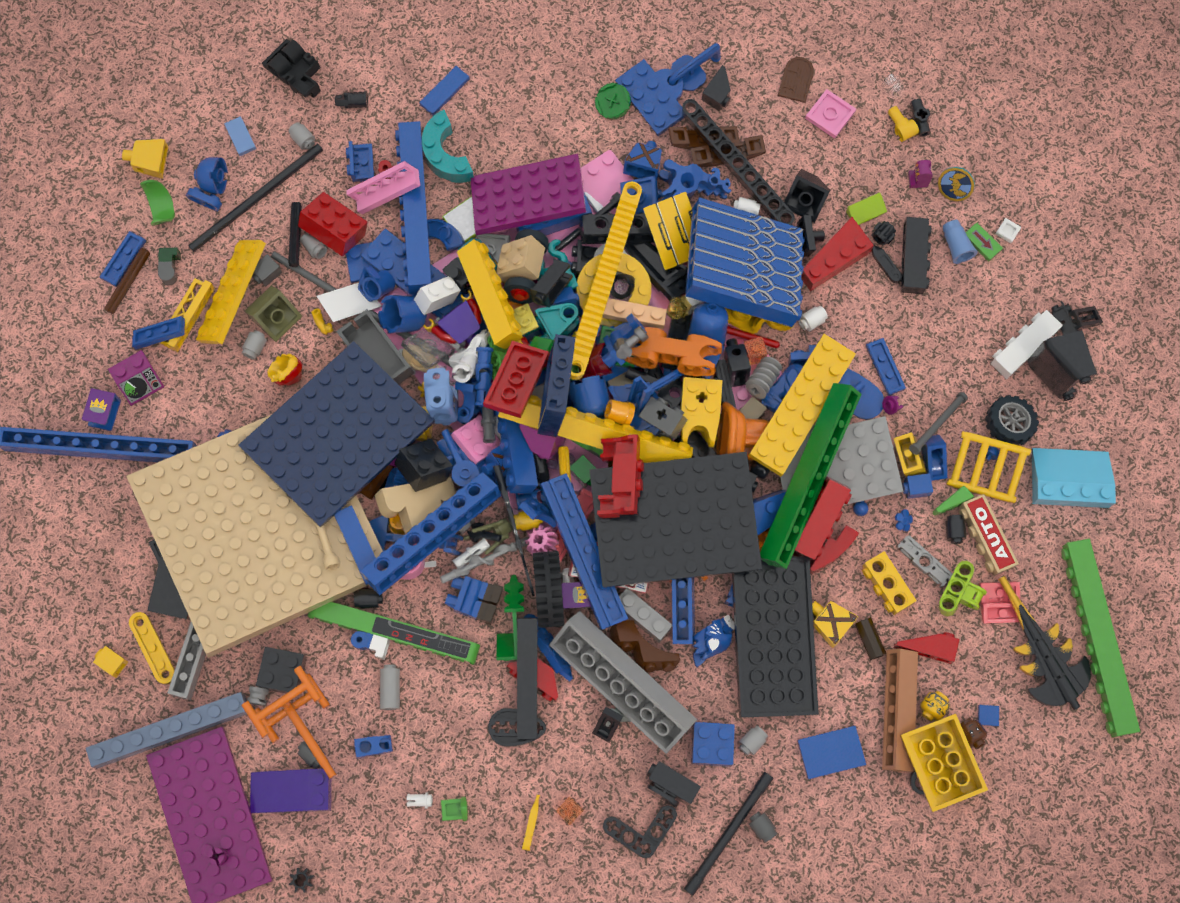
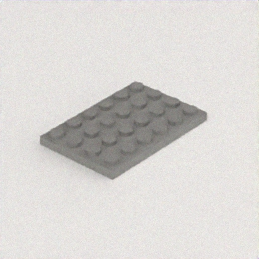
(862, 461)

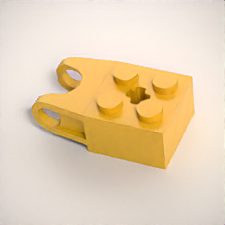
(703, 415)

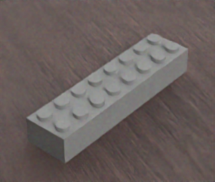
(622, 682)

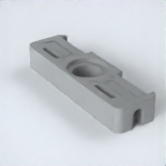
(935, 570)

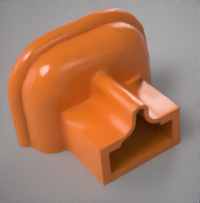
(737, 432)

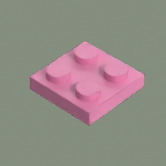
(830, 113)
(470, 440)

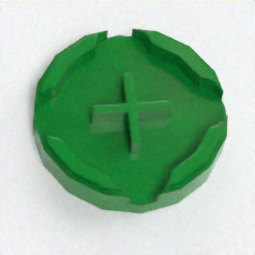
(613, 101)

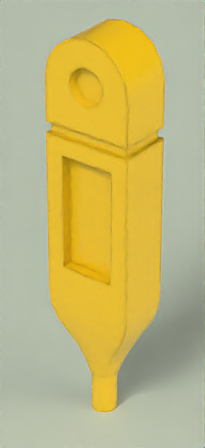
(531, 824)

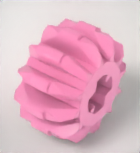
(541, 534)

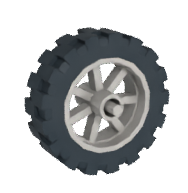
(1021, 413)

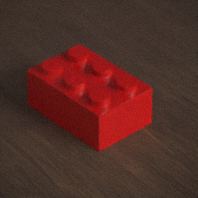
(332, 223)

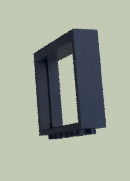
(556, 385)

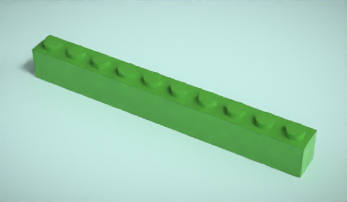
(1100, 638)

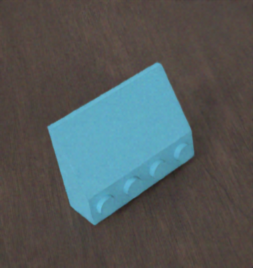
(1072, 478)

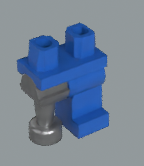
(621, 341)

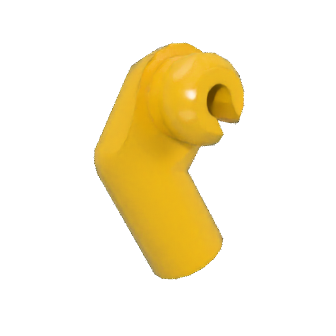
(319, 321)

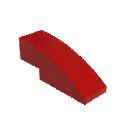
(834, 549)

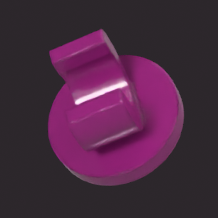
(891, 404)

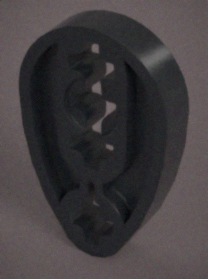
(509, 739)

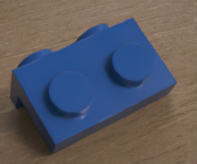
(361, 162)

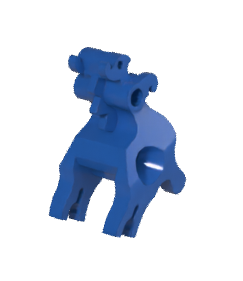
(692, 179)

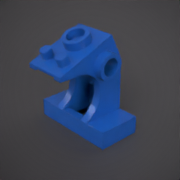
(467, 411)

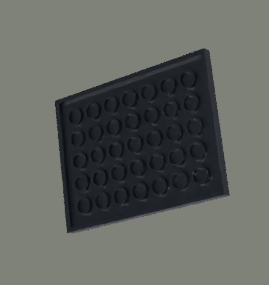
(688, 522)

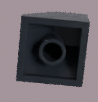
(807, 195)

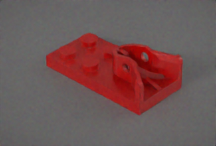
(516, 379)

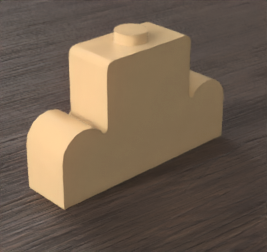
(413, 505)

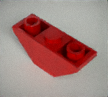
(545, 679)

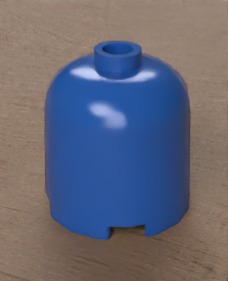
(401, 314)
(710, 321)
(590, 395)

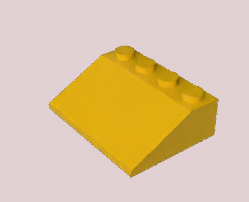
(944, 762)

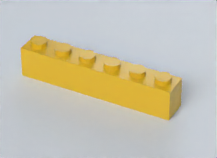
(489, 294)

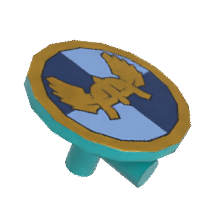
(956, 184)

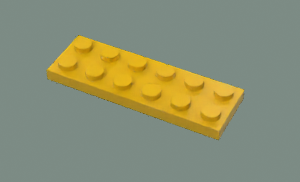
(230, 291)

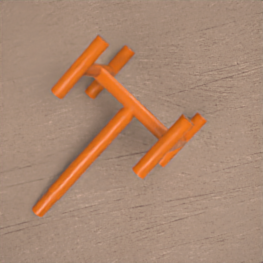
(265, 728)

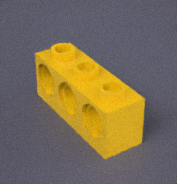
(889, 573)

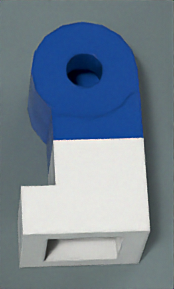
(368, 641)

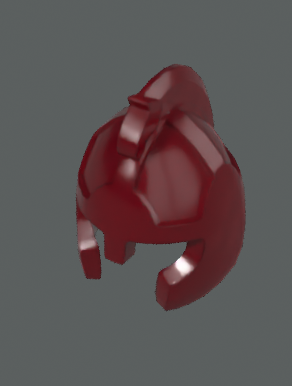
(595, 364)

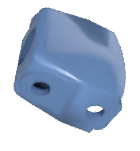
(440, 397)

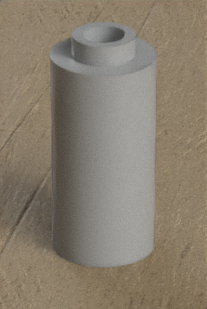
(389, 688)

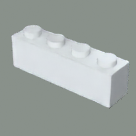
(1022, 347)

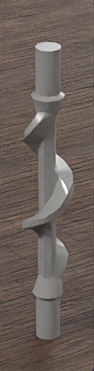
(477, 560)

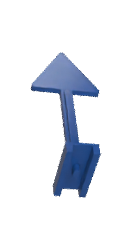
(641, 391)
(380, 529)

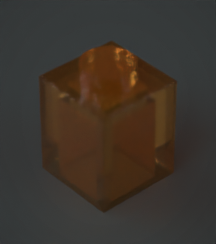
(755, 350)

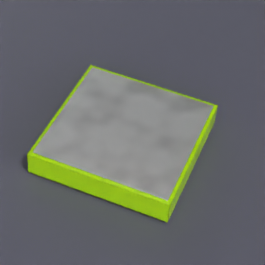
(462, 219)

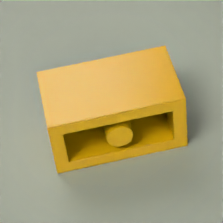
(910, 463)

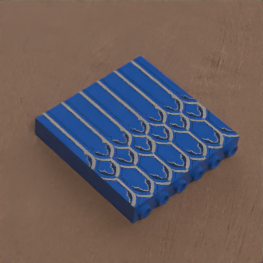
(745, 262)

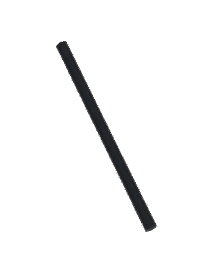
(254, 198)

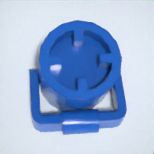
(375, 285)

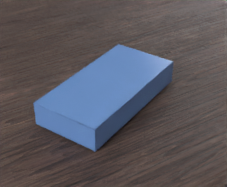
(240, 136)

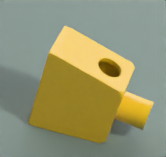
(148, 157)

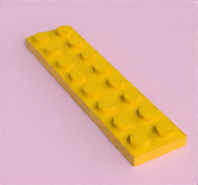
(801, 405)

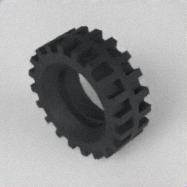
(548, 589)

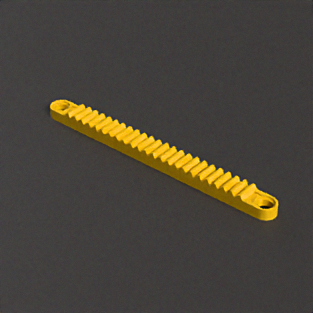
(604, 277)

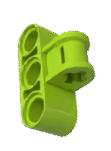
(967, 593)

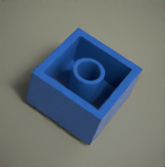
(713, 744)

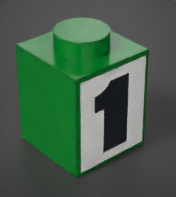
(581, 471)

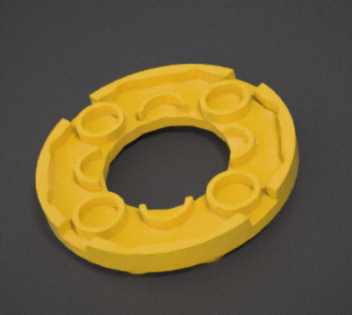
(627, 265)

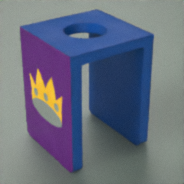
(101, 409)

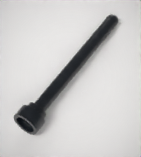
(576, 233)

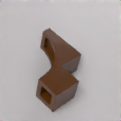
(646, 656)

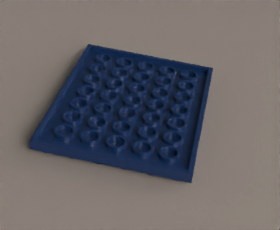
(336, 434)

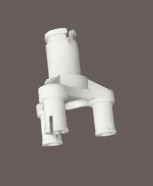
(465, 359)

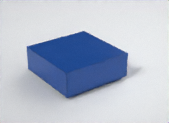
(988, 715)

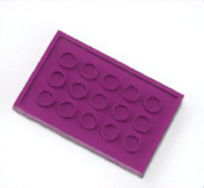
(527, 194)

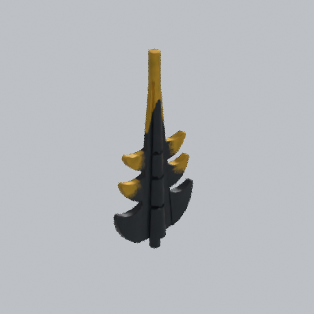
(1061, 681)

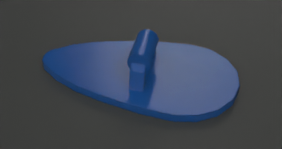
(871, 399)

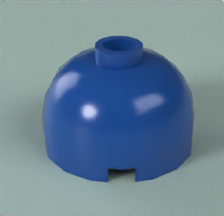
(211, 175)

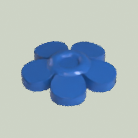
(903, 520)

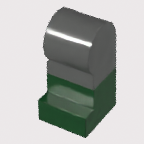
(166, 264)

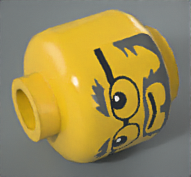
(934, 706)

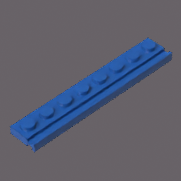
(582, 550)

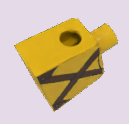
(832, 621)

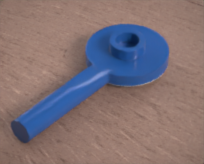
(463, 470)

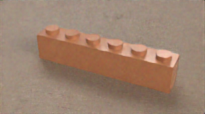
(899, 708)

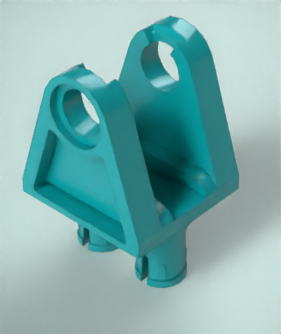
(553, 321)

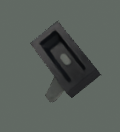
(609, 723)

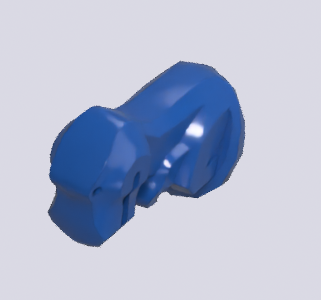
(781, 387)

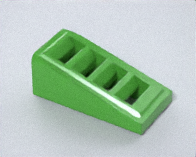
(955, 500)

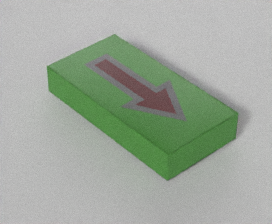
(983, 242)

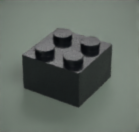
(423, 464)
(278, 671)

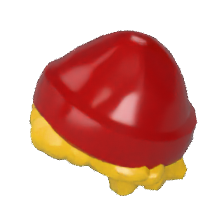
(285, 370)

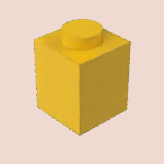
(110, 661)

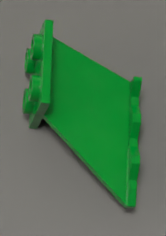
(507, 642)

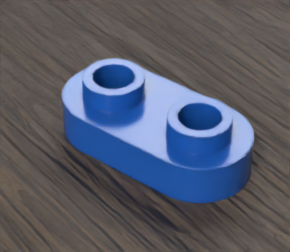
(198, 196)

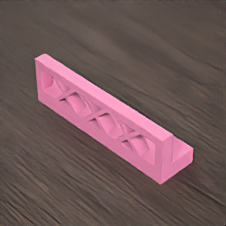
(386, 188)

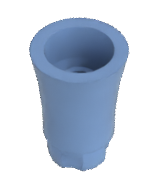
(958, 242)

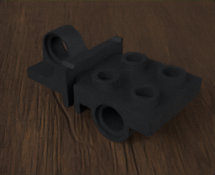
(294, 67)

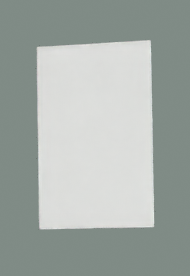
(346, 302)

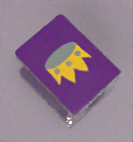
(574, 598)

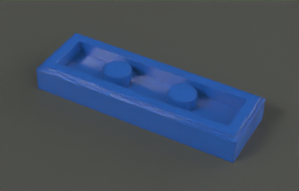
(444, 90)
(122, 259)
(158, 332)
(885, 366)

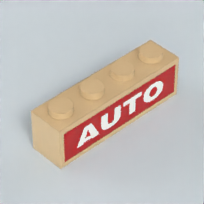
(988, 535)

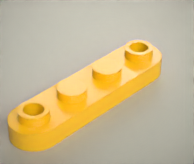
(152, 647)

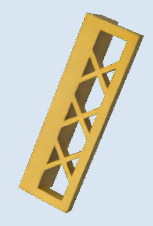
(193, 312)

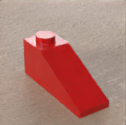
(937, 647)

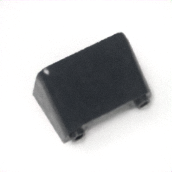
(1063, 363)

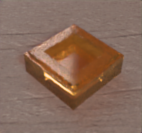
(569, 810)

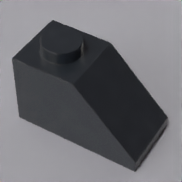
(718, 90)

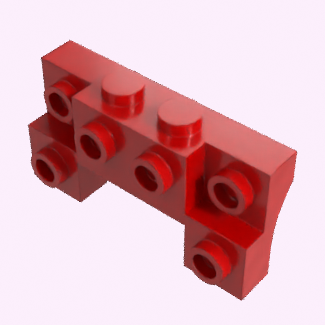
(625, 476)

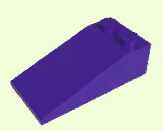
(290, 791)

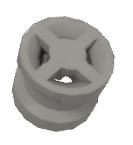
(257, 695)

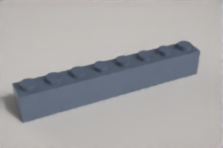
(166, 731)

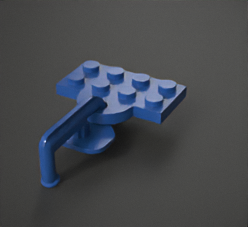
(655, 97)

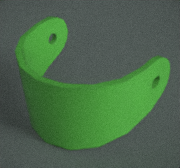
(159, 201)

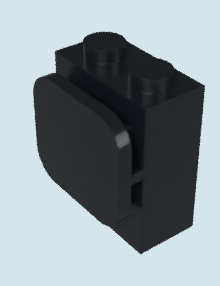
(671, 785)

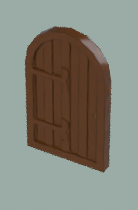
(796, 79)

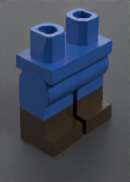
(468, 599)

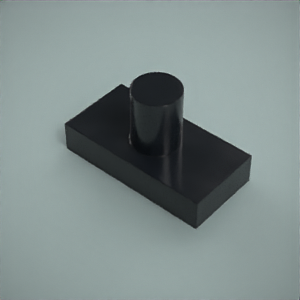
(809, 235)

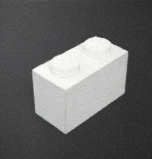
(437, 295)

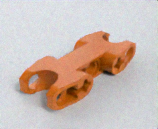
(685, 354)

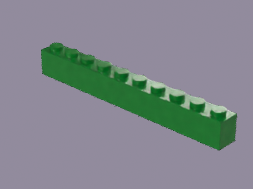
(809, 475)

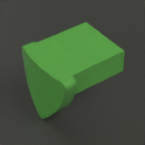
(455, 809)

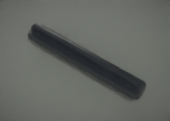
(294, 238)

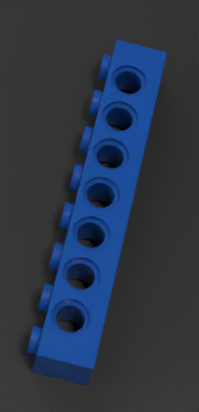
(441, 529)

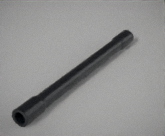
(698, 877)

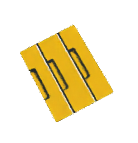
(671, 228)

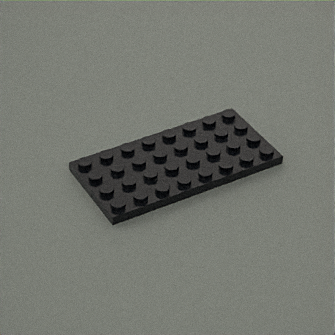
(775, 641)

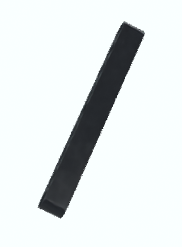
(735, 155)

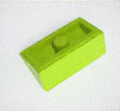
(867, 209)

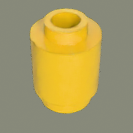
(524, 522)

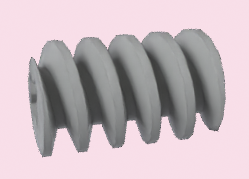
(763, 377)

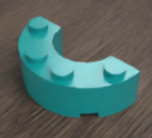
(440, 163)

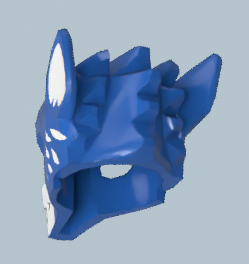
(713, 639)

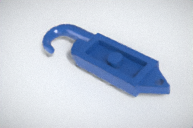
(555, 660)

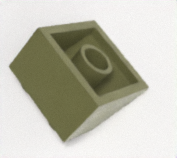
(273, 313)

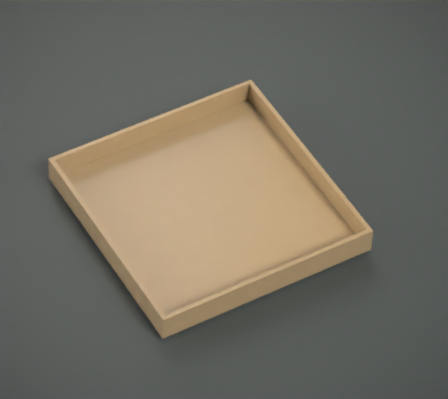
(240, 543)

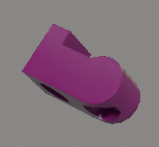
(921, 175)

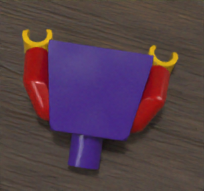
(459, 323)

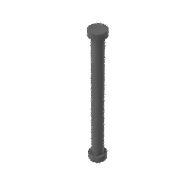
(916, 447)

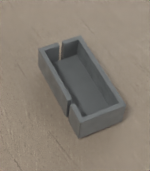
(377, 345)

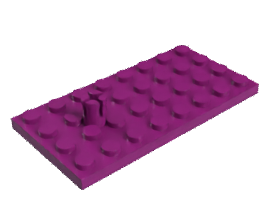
(209, 817)

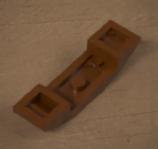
(687, 139)
(750, 148)

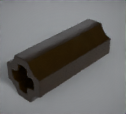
(870, 638)

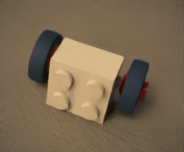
(521, 263)

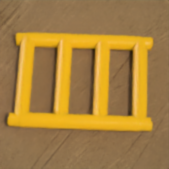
(985, 443)

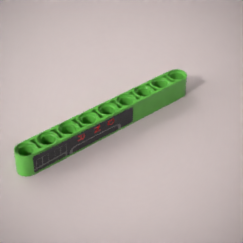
(398, 631)

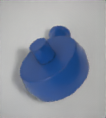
(992, 453)

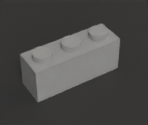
(645, 616)

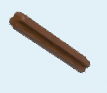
(127, 280)

